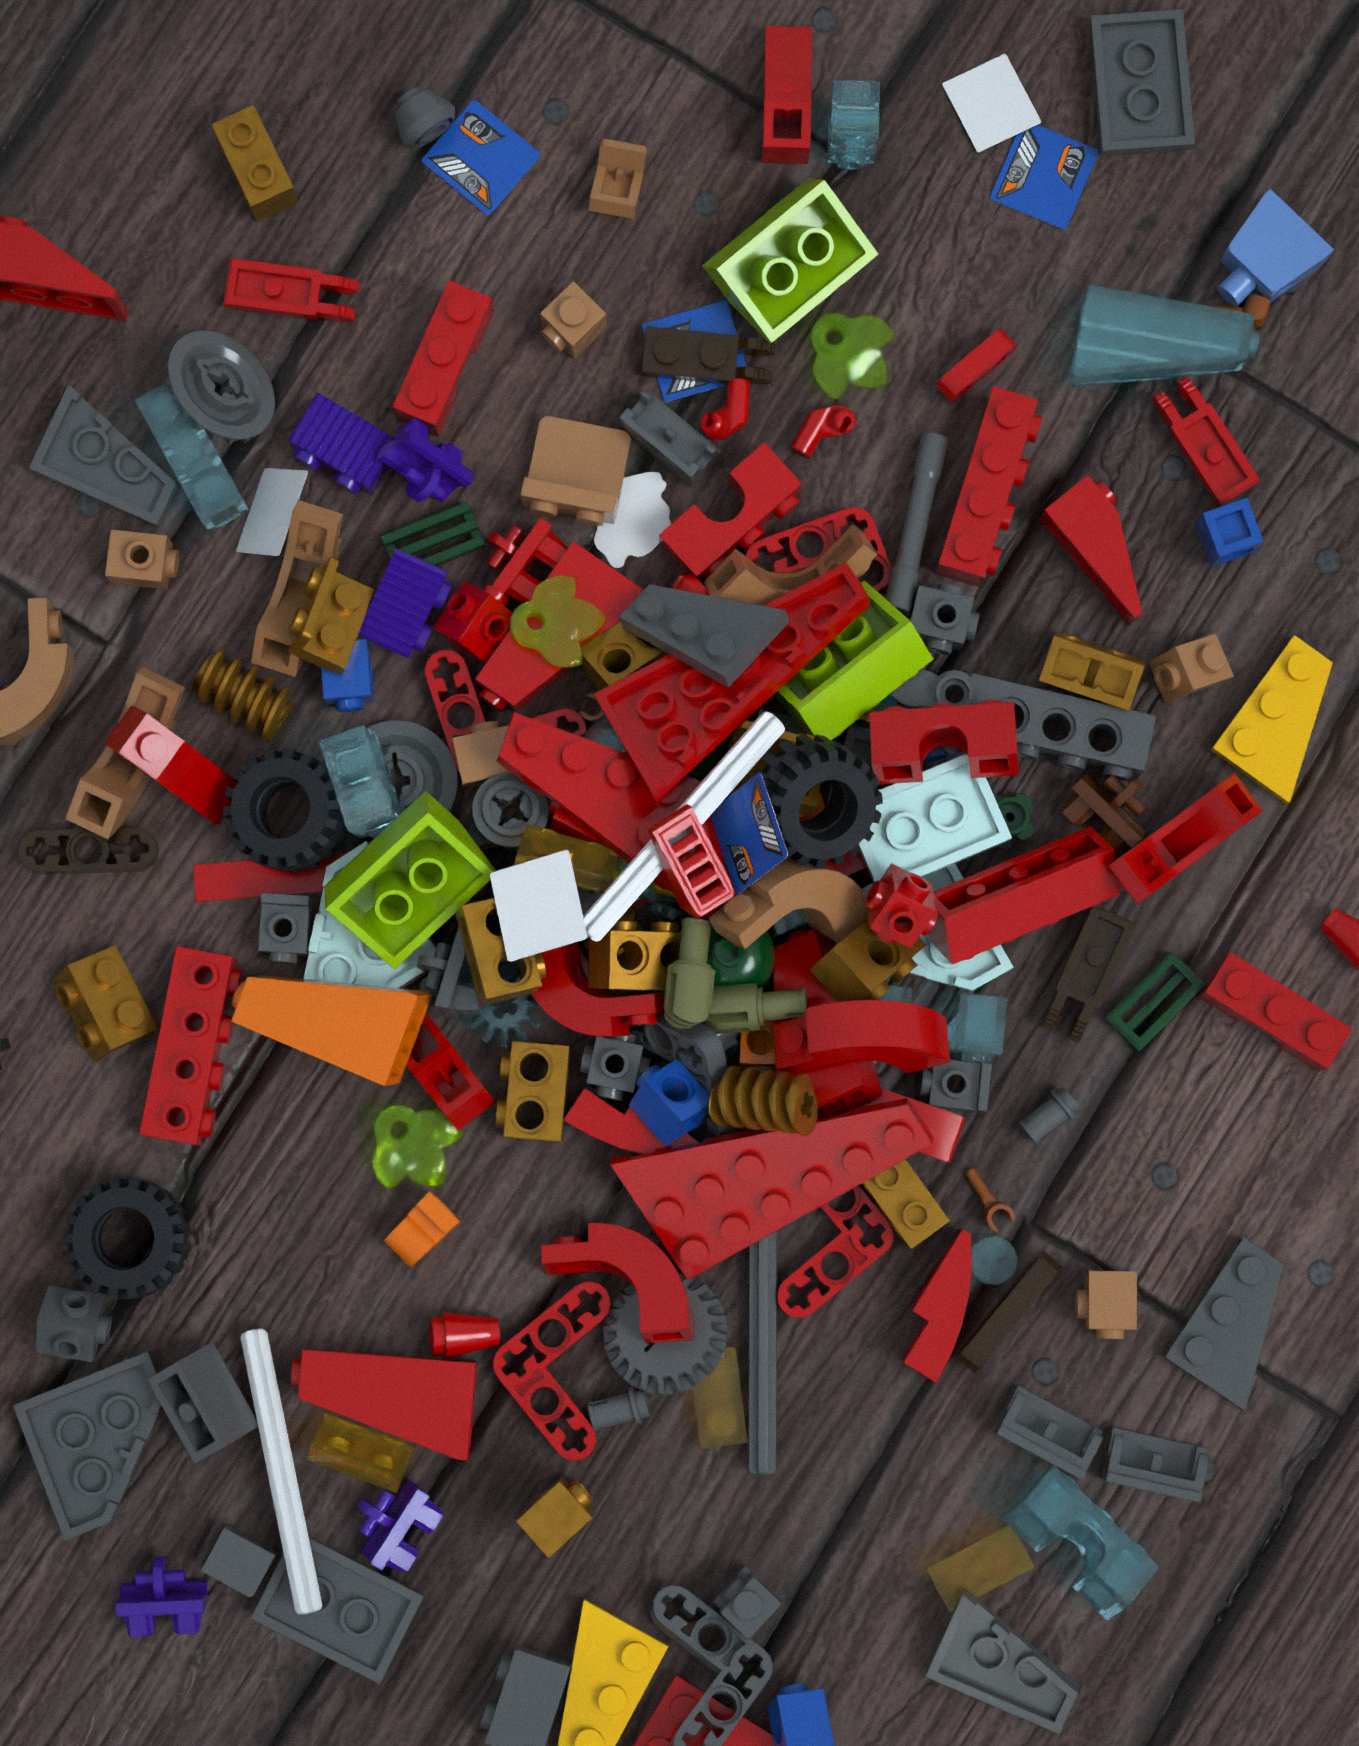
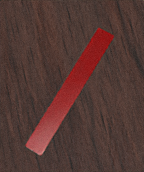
(251, 879)

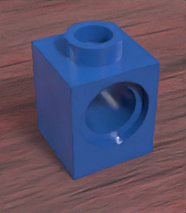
(1229, 532)
(355, 683)
(670, 1101)
(799, 1717)

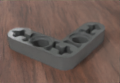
(698, 1051)
(721, 1662)

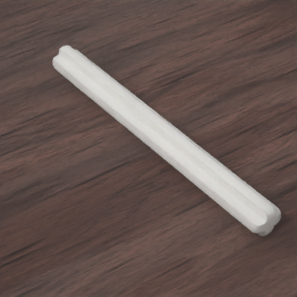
(704, 801)
(281, 1471)

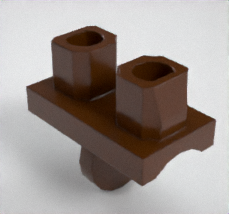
(1092, 798)

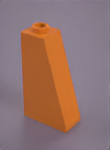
(341, 1023)

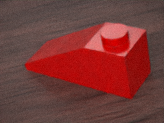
(1093, 536)
(171, 763)

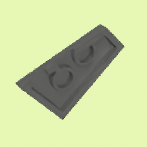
(101, 463)
(704, 630)
(1229, 1324)
(1000, 1667)

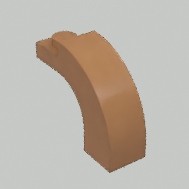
(310, 543)
(746, 582)
(45, 678)
(114, 784)
(826, 896)

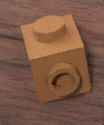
(618, 178)
(1190, 668)

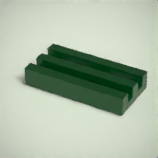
(435, 521)
(1126, 1030)

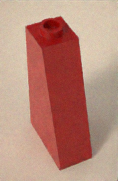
(521, 673)
(836, 1084)
(402, 1395)

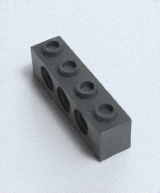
(1129, 730)

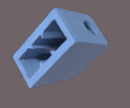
(1271, 252)

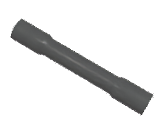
(926, 475)

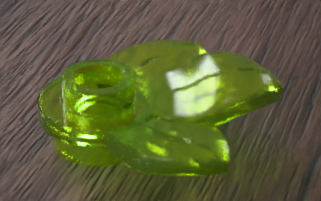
(855, 358)
(563, 621)
(417, 1151)

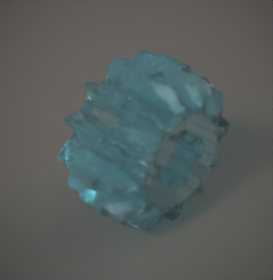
(508, 1021)

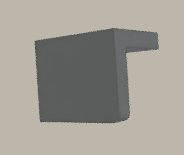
(239, 1560)

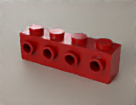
(986, 487)
(1023, 895)
(190, 1047)

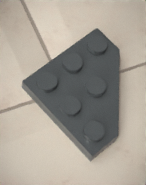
(91, 1440)

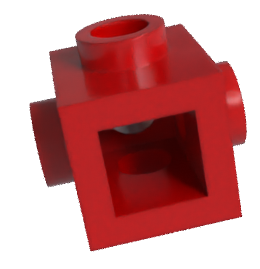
(475, 620)
(901, 907)

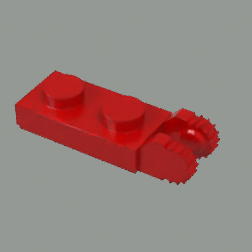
(286, 291)
(1207, 444)

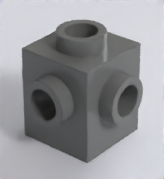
(947, 602)
(610, 1084)
(72, 1324)

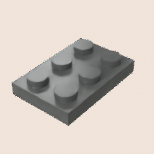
(1141, 82)
(360, 1613)

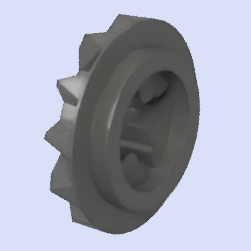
(505, 789)

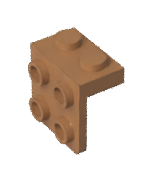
(576, 471)

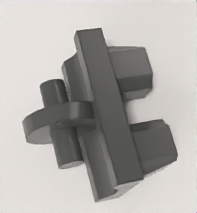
(455, 992)

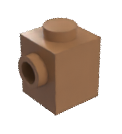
(572, 321)
(141, 560)
(478, 753)
(1108, 1303)

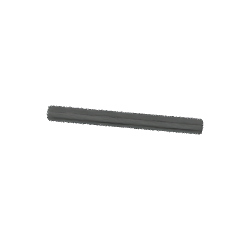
(762, 1356)

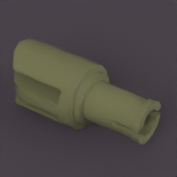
(690, 977)
(748, 1007)

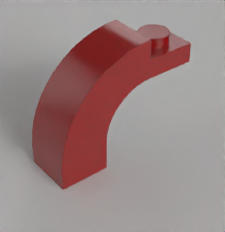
(1185, 838)
(585, 1009)
(863, 1030)
(625, 1253)

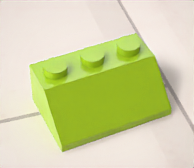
(790, 259)
(855, 670)
(408, 880)

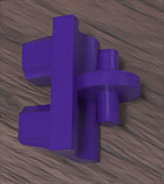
(428, 467)
(389, 1521)
(162, 1594)

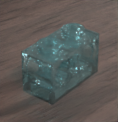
(853, 123)
(361, 780)

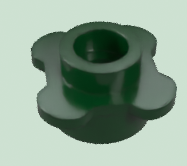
(1019, 807)

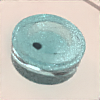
(993, 1260)

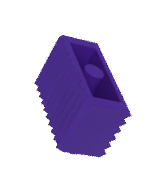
(340, 443)
(403, 604)

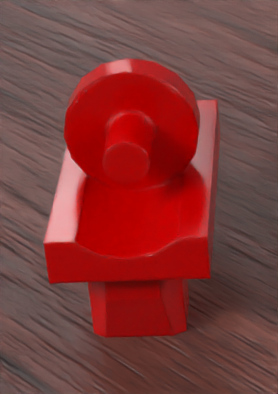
(538, 545)

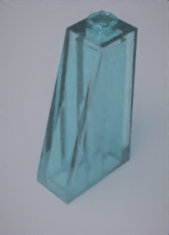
(1153, 338)

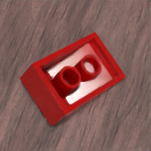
(47, 277)

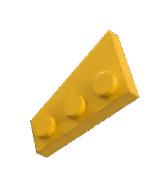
(1277, 720)
(607, 1677)

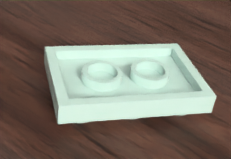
(934, 822)

